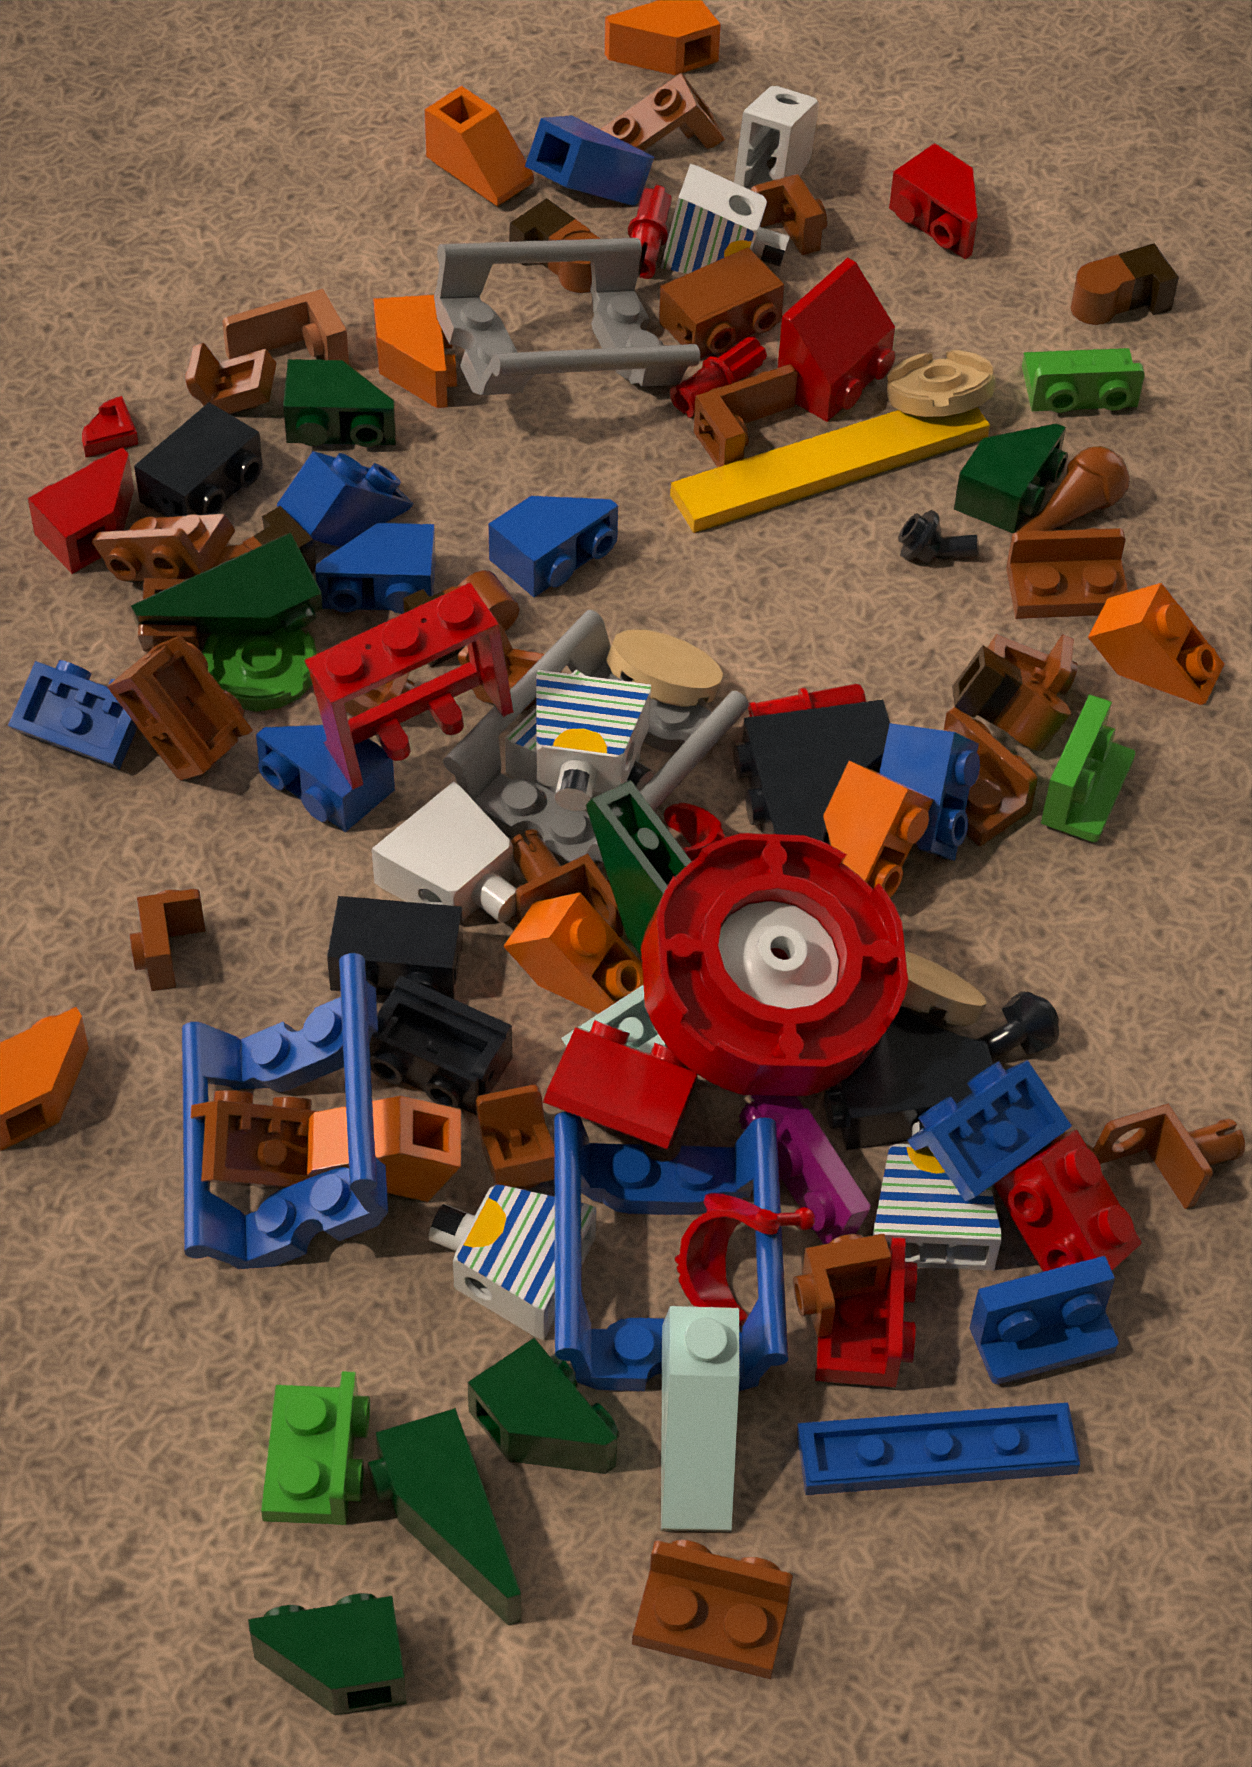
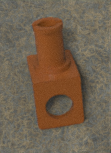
(551, 880)
(1179, 1154)

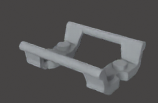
(618, 321)
(525, 804)

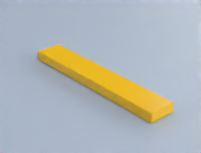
(820, 464)

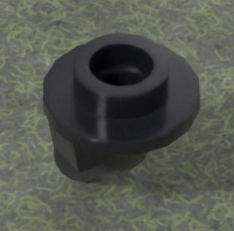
(923, 540)
(1030, 1023)

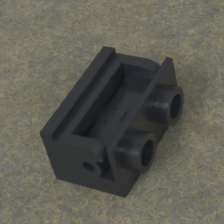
(200, 465)
(397, 940)
(439, 1045)

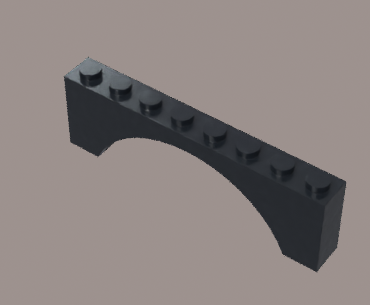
(792, 775)

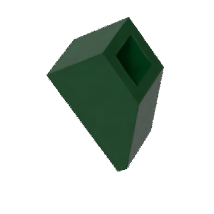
(335, 406)
(1009, 475)
(539, 1416)
(335, 1653)

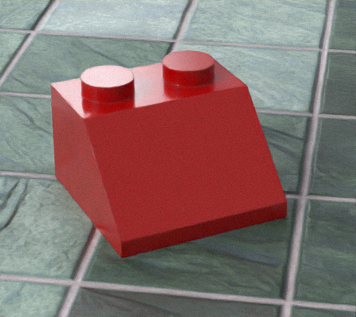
(836, 341)
(622, 1084)

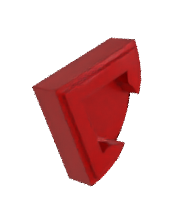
(109, 429)

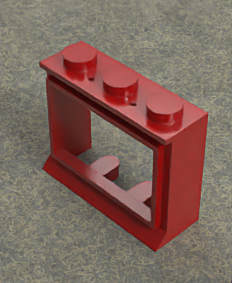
(395, 650)

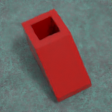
(937, 197)
(80, 506)

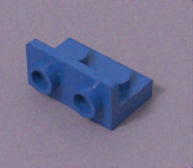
(73, 713)
(991, 1128)
(1044, 1320)

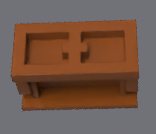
(722, 302)
(180, 707)

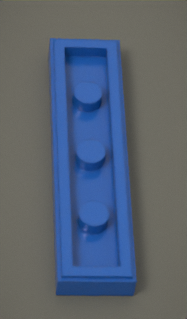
(937, 1448)

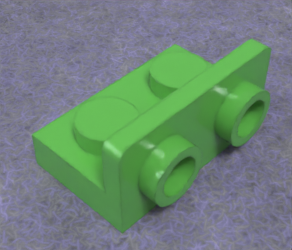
(1082, 379)
(1087, 775)
(311, 1453)

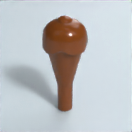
(1093, 481)

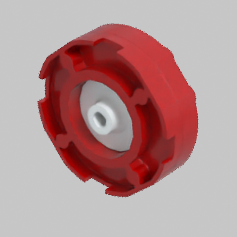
(773, 965)

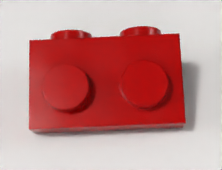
(1067, 1207)
(870, 1330)

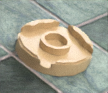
(940, 385)
(671, 666)
(938, 989)

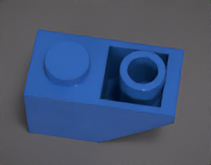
(588, 159)
(342, 498)
(550, 538)
(379, 568)
(303, 765)
(940, 767)

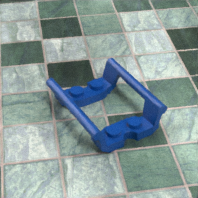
(281, 1059)
(633, 1183)

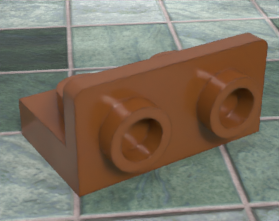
(165, 546)
(1065, 571)
(1004, 782)
(254, 1141)
(713, 1607)

